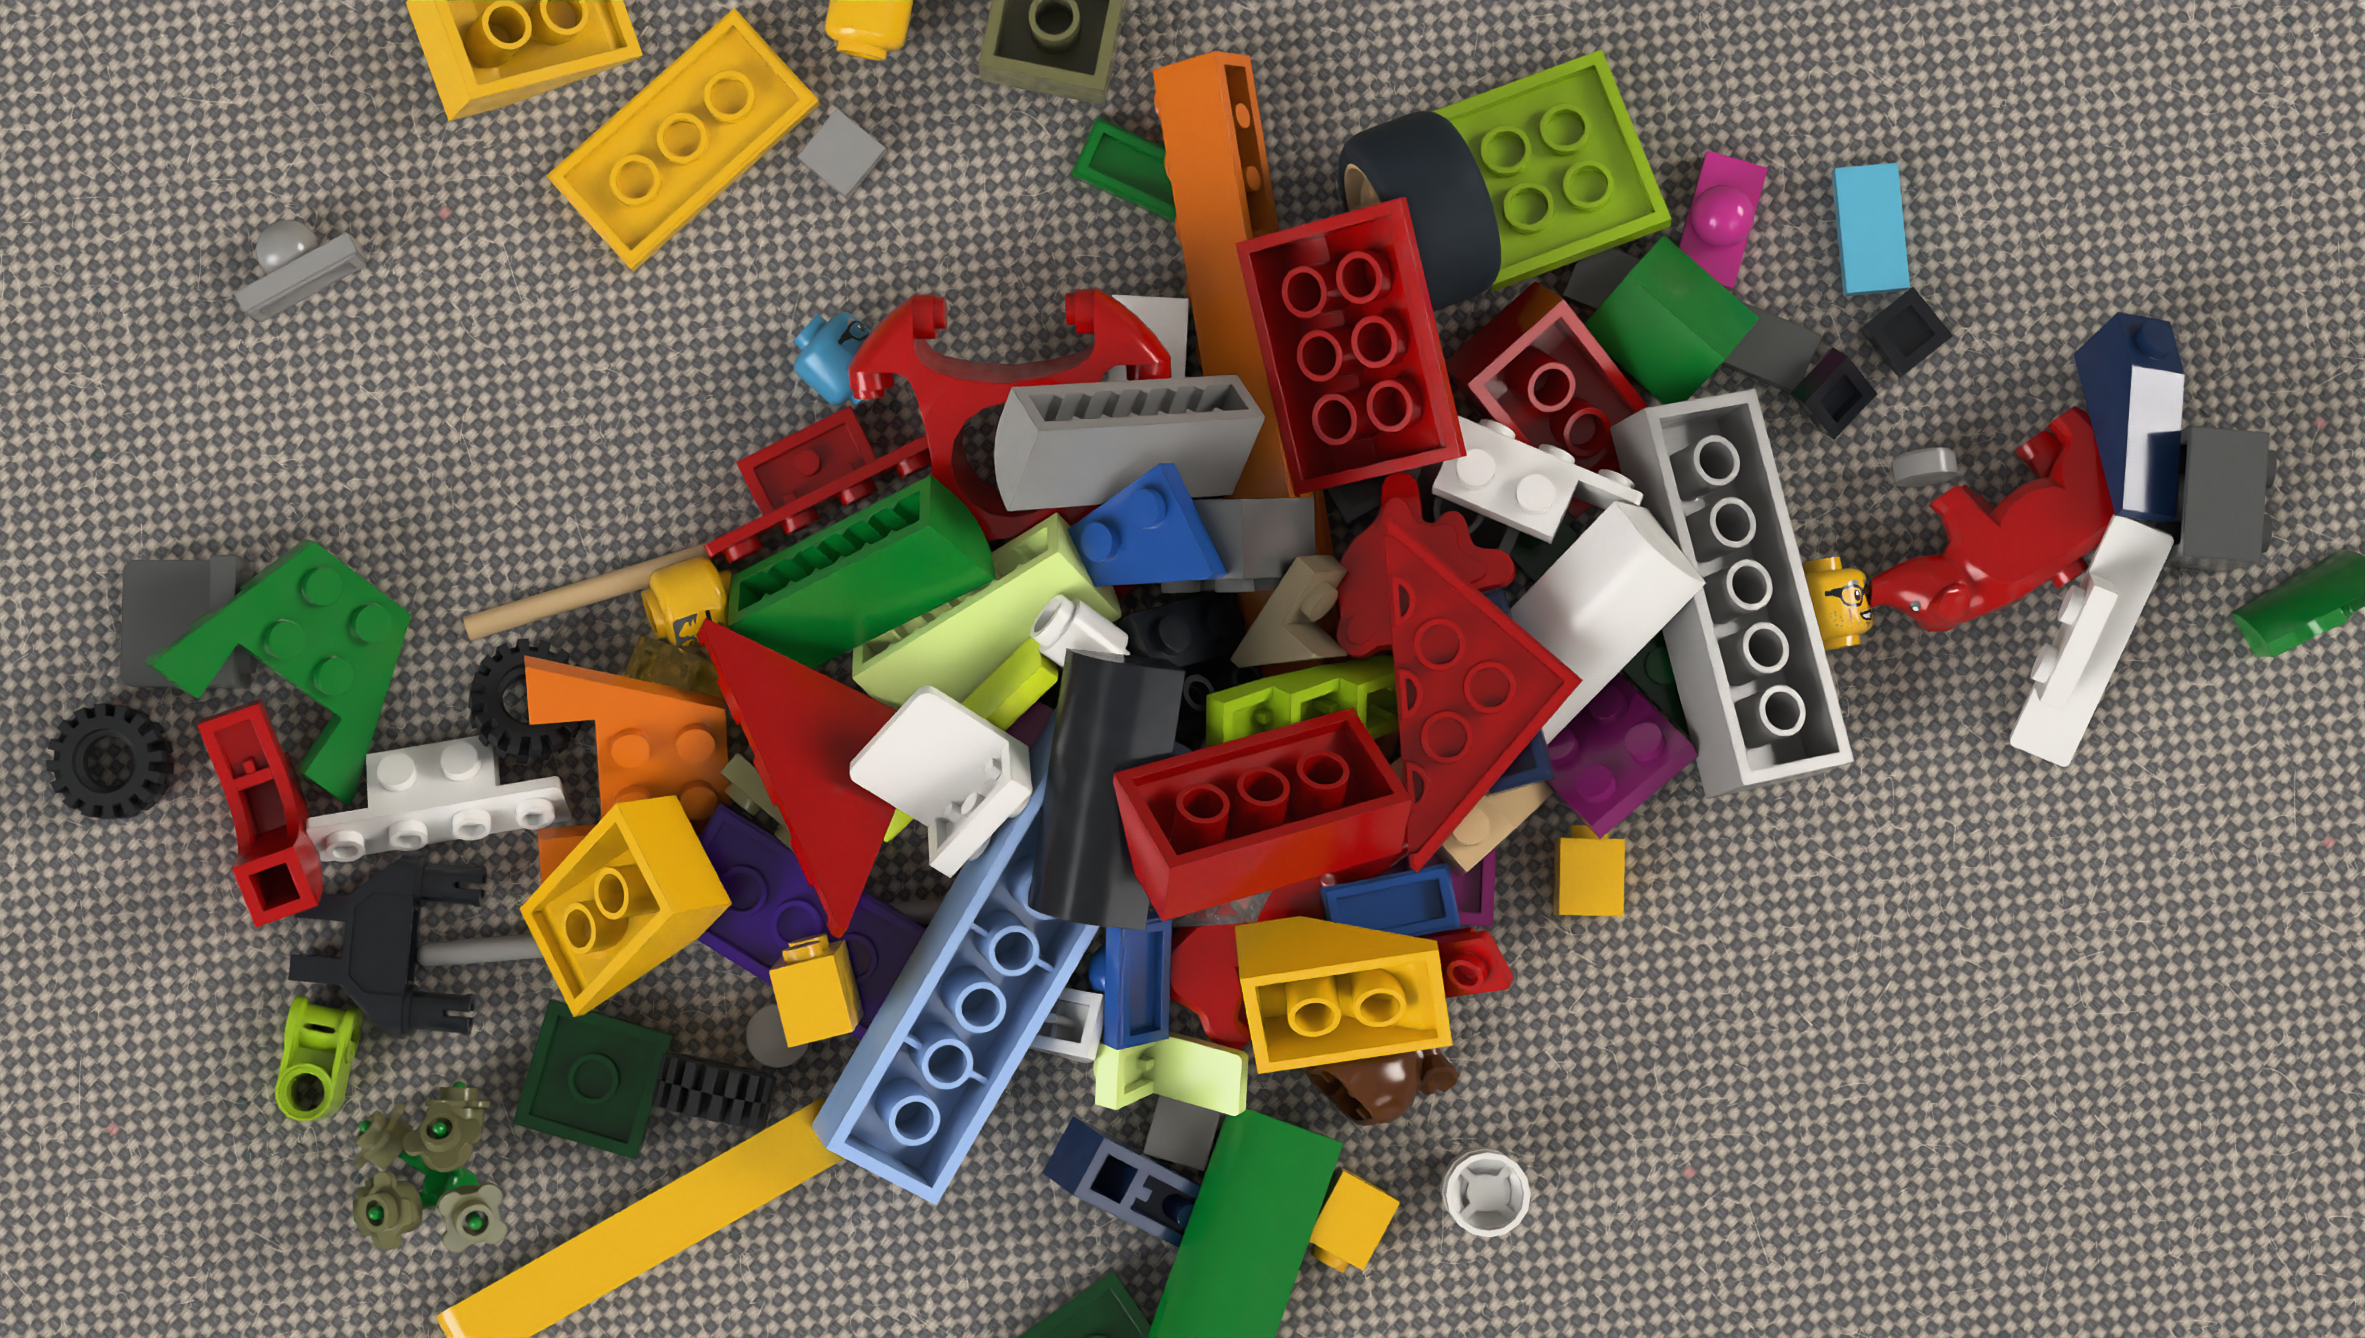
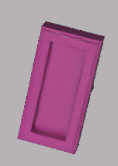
(1722, 215)

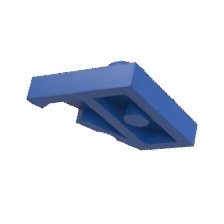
(1147, 535)

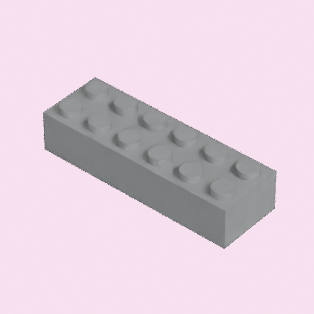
(1749, 638)

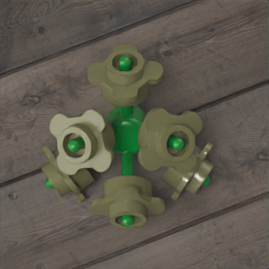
(438, 1151)

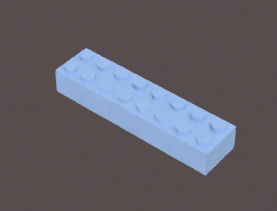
(958, 1013)

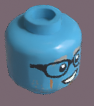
(827, 354)

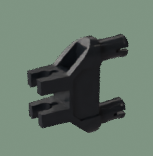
(383, 944)

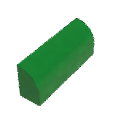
(862, 575)
(1247, 1230)

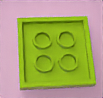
(1560, 167)

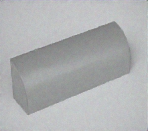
(1099, 437)

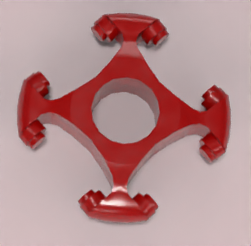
(957, 389)

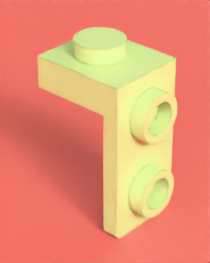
(1173, 1068)

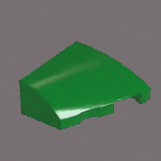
(2304, 605)

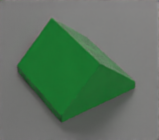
(1670, 323)

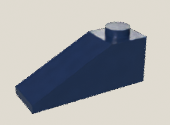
(2135, 409)
(1123, 1181)

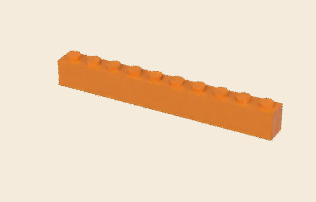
(1222, 199)

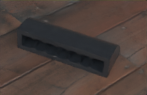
(1108, 720)

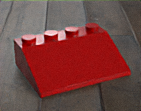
(1351, 347)

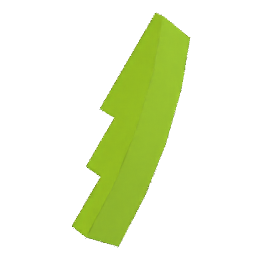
(1304, 695)

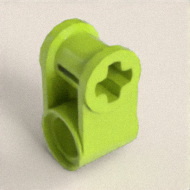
(319, 1054)

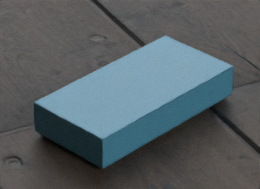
(1870, 229)

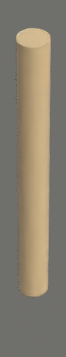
(572, 595)

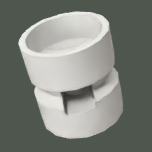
(1485, 1191)

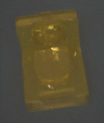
(672, 667)

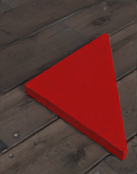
(1465, 689)
(803, 745)

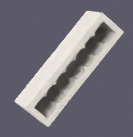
(1606, 600)

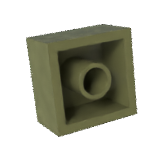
(1053, 46)

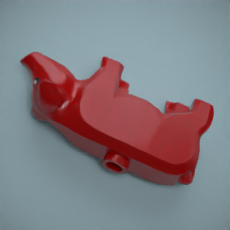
(2011, 549)
(1206, 957)

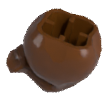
(1382, 1086)

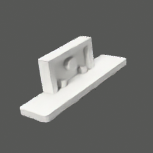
(1523, 483)
(2090, 640)
(436, 797)

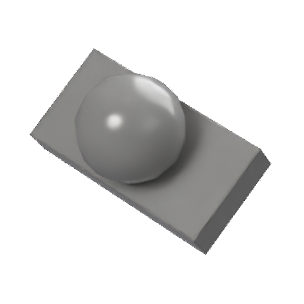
(296, 267)

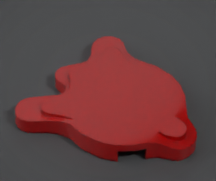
(1364, 589)

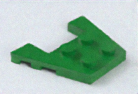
(318, 632)

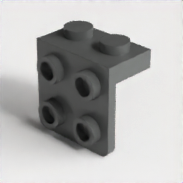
(163, 601)

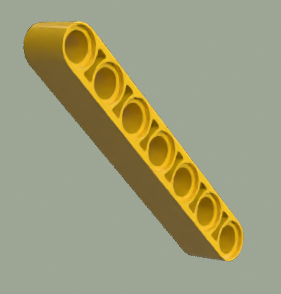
(645, 1232)

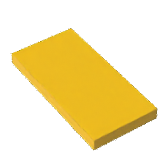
(683, 139)

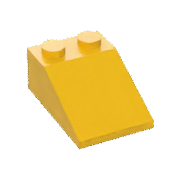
(517, 49)
(624, 901)
(1338, 992)

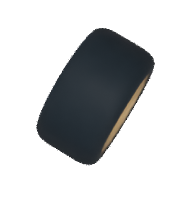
(1445, 194)

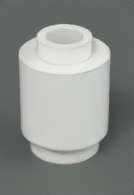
(1075, 626)

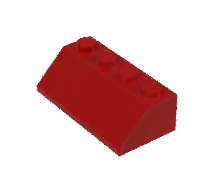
(1260, 813)

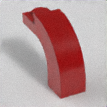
(275, 858)

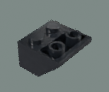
(1199, 639)

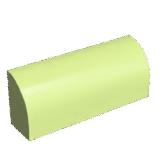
(975, 633)

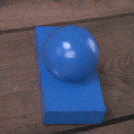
(1395, 902)
(1135, 979)

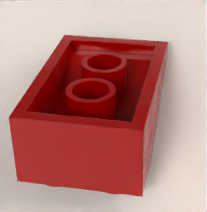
(1546, 381)

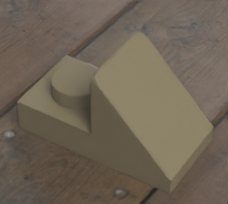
(1287, 624)

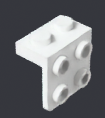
(947, 774)

